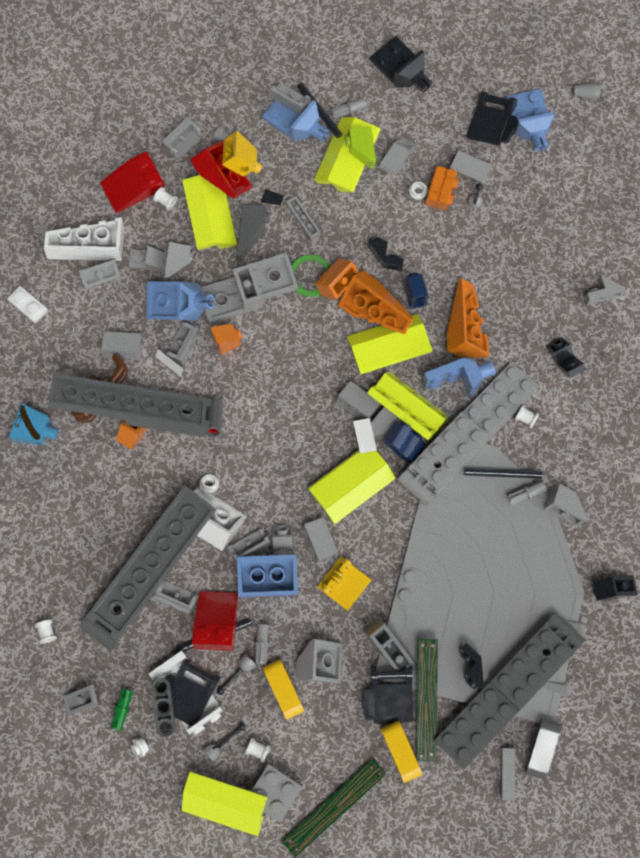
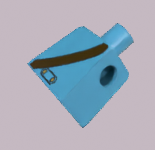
(32, 427)

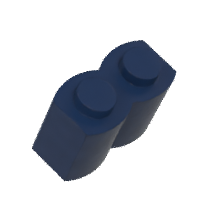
(416, 291)
(404, 442)

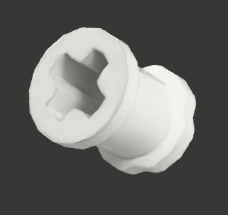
(165, 198)
(527, 416)
(45, 631)
(257, 750)

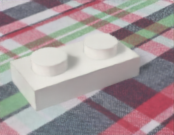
(27, 304)

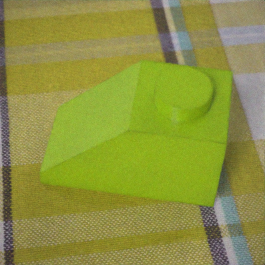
(361, 145)

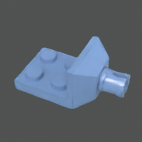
(532, 118)
(294, 125)
(176, 300)
(468, 370)

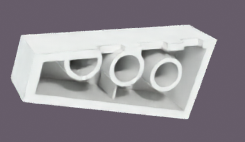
(86, 242)

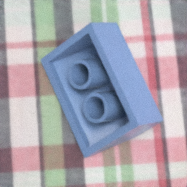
(267, 576)

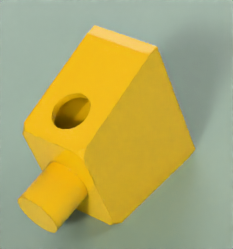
(240, 155)

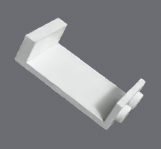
(212, 709)

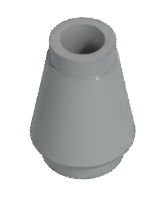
(588, 90)

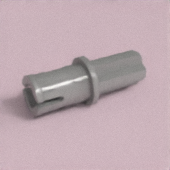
(349, 108)
(527, 493)
(261, 644)

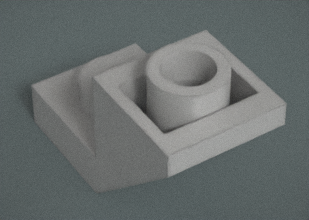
(397, 155)
(282, 540)

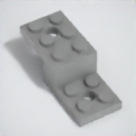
(250, 287)

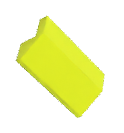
(338, 164)
(209, 214)
(384, 347)
(408, 405)
(351, 484)
(223, 803)

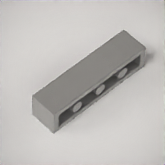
(303, 218)
(508, 774)

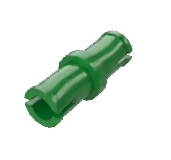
(121, 709)

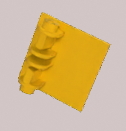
(344, 583)

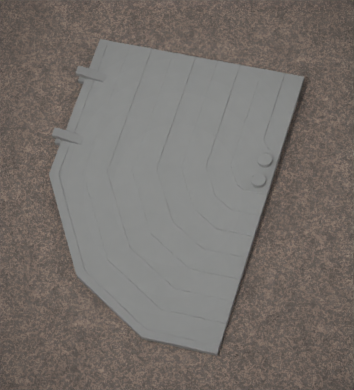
(485, 580)

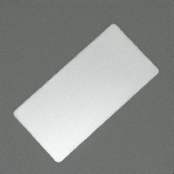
(168, 362)
(364, 435)

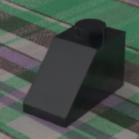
(614, 588)

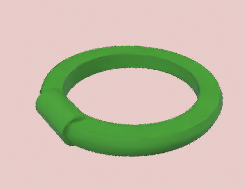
(297, 262)

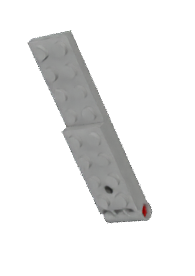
(468, 434)

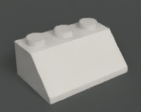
(222, 524)

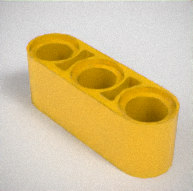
(283, 689)
(401, 751)

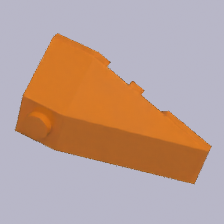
(372, 301)
(464, 329)

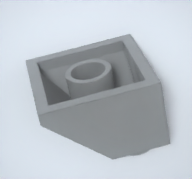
(320, 662)

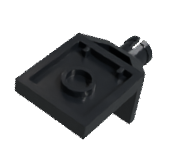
(401, 65)

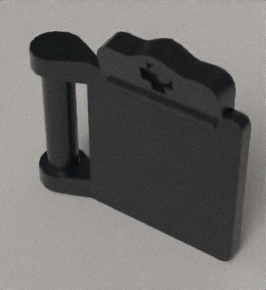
(493, 124)
(187, 695)
(389, 701)

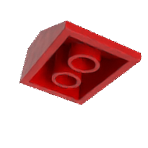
(210, 167)
(132, 182)
(215, 621)

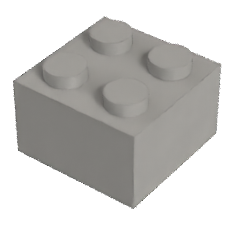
(279, 790)

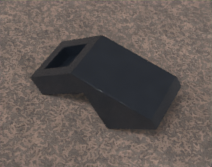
(379, 248)
(564, 357)
(475, 674)

